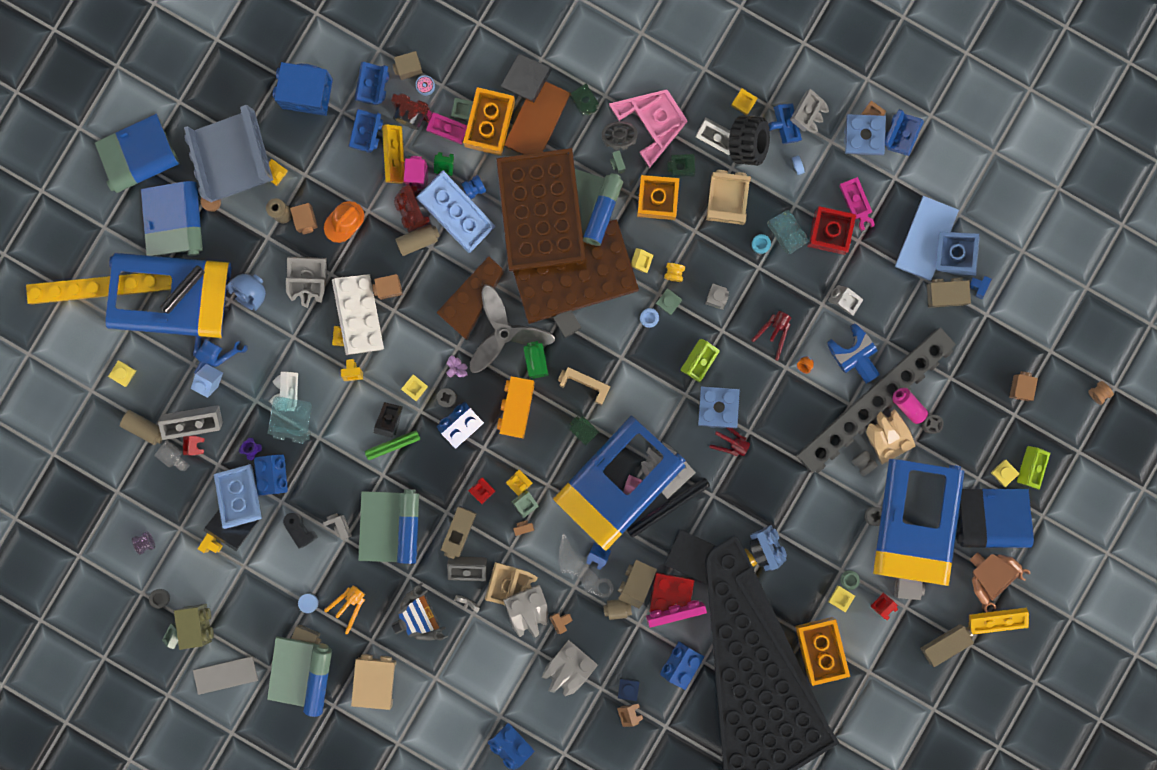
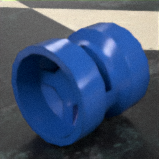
(473, 187)

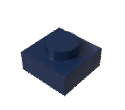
(628, 689)

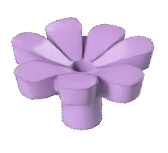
(456, 367)

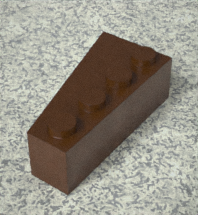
(466, 303)

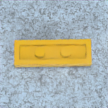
(393, 153)
(999, 621)

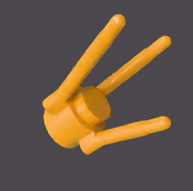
(354, 596)

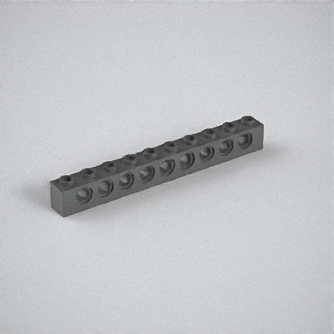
(944, 348)

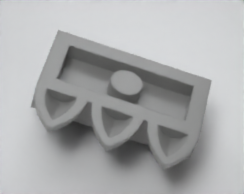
(808, 112)

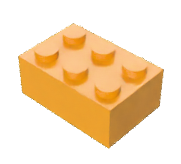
(489, 121)
(516, 407)
(822, 651)

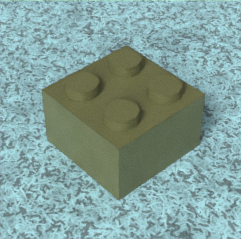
(193, 626)

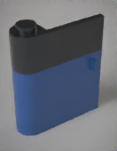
(995, 519)

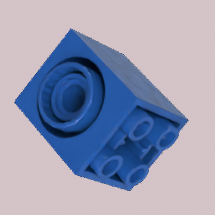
(303, 88)

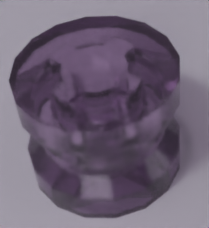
(143, 543)

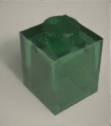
(583, 429)

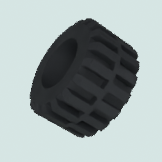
(749, 140)

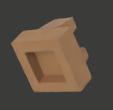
(560, 622)
(628, 715)

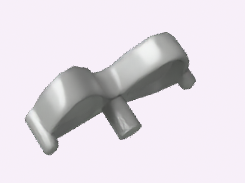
(475, 607)

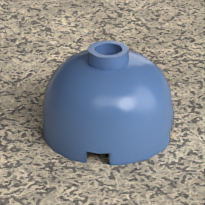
(248, 290)

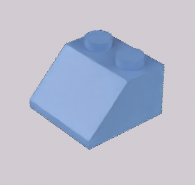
(958, 253)

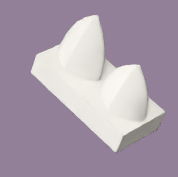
(288, 385)

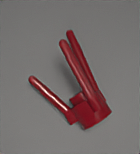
(779, 321)
(739, 444)

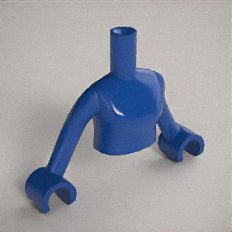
(209, 353)

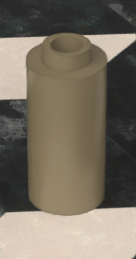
(279, 210)
(417, 239)
(141, 427)

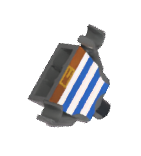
(418, 617)

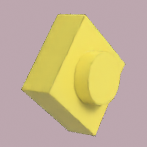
(641, 260)
(122, 373)
(414, 387)
(1005, 473)
(841, 598)

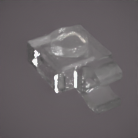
(171, 455)

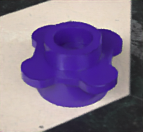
(249, 443)

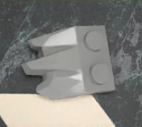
(306, 278)
(656, 458)
(527, 610)
(568, 669)

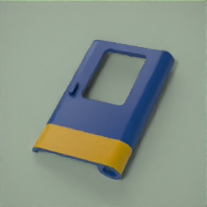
(195, 315)
(599, 504)
(916, 550)

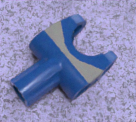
(857, 355)

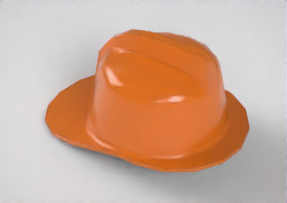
(343, 221)

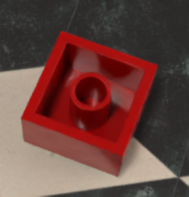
(831, 230)
(670, 591)

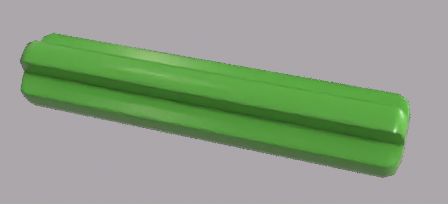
(392, 445)

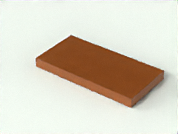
(537, 120)

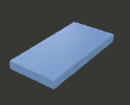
(455, 211)
(921, 243)

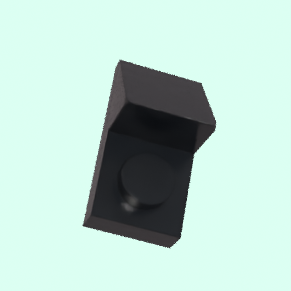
(388, 420)

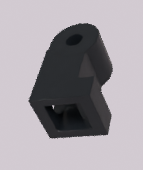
(294, 524)

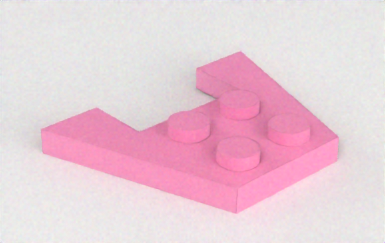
(659, 116)

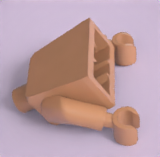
(994, 576)

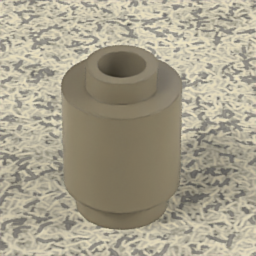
(617, 609)

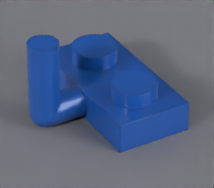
(788, 130)

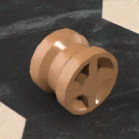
(1100, 392)

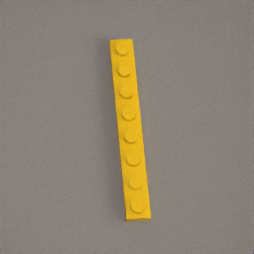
(96, 287)

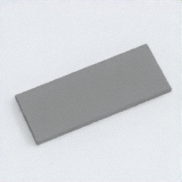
(225, 675)

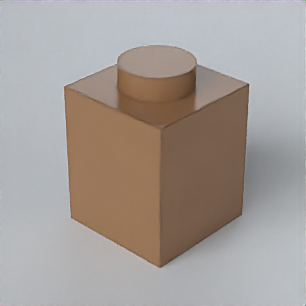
(304, 218)
(387, 287)
(1023, 386)

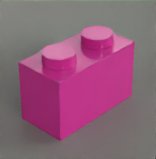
(416, 172)

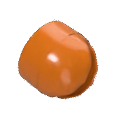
(805, 365)

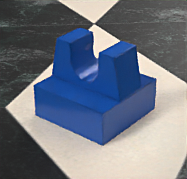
(980, 286)
(598, 555)

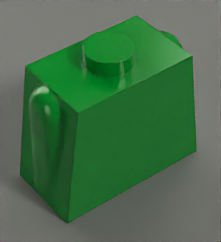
(535, 360)

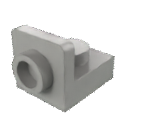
(845, 299)
(341, 528)

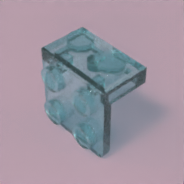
(788, 232)
(290, 419)

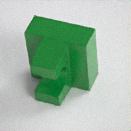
(444, 163)

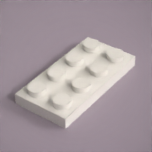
(357, 314)

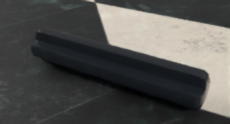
(182, 289)

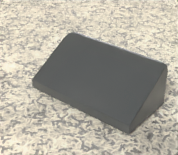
(467, 568)

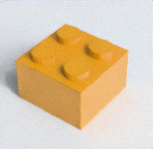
(658, 197)

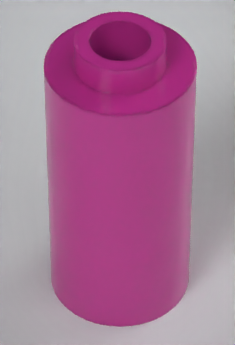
(910, 405)

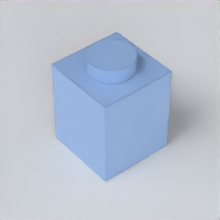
(206, 380)

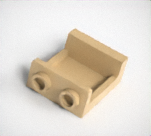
(728, 197)
(585, 380)
(373, 682)

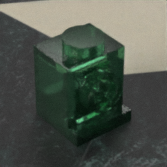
(584, 108)
(686, 160)

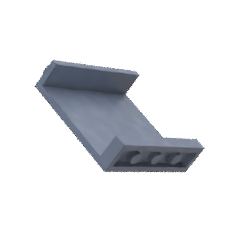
(228, 155)

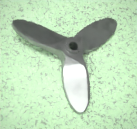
(493, 344)

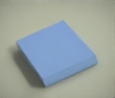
(237, 496)

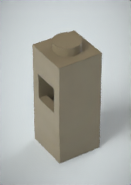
(458, 532)
(947, 645)

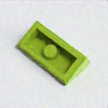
(700, 360)
(1033, 467)

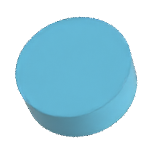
(761, 244)

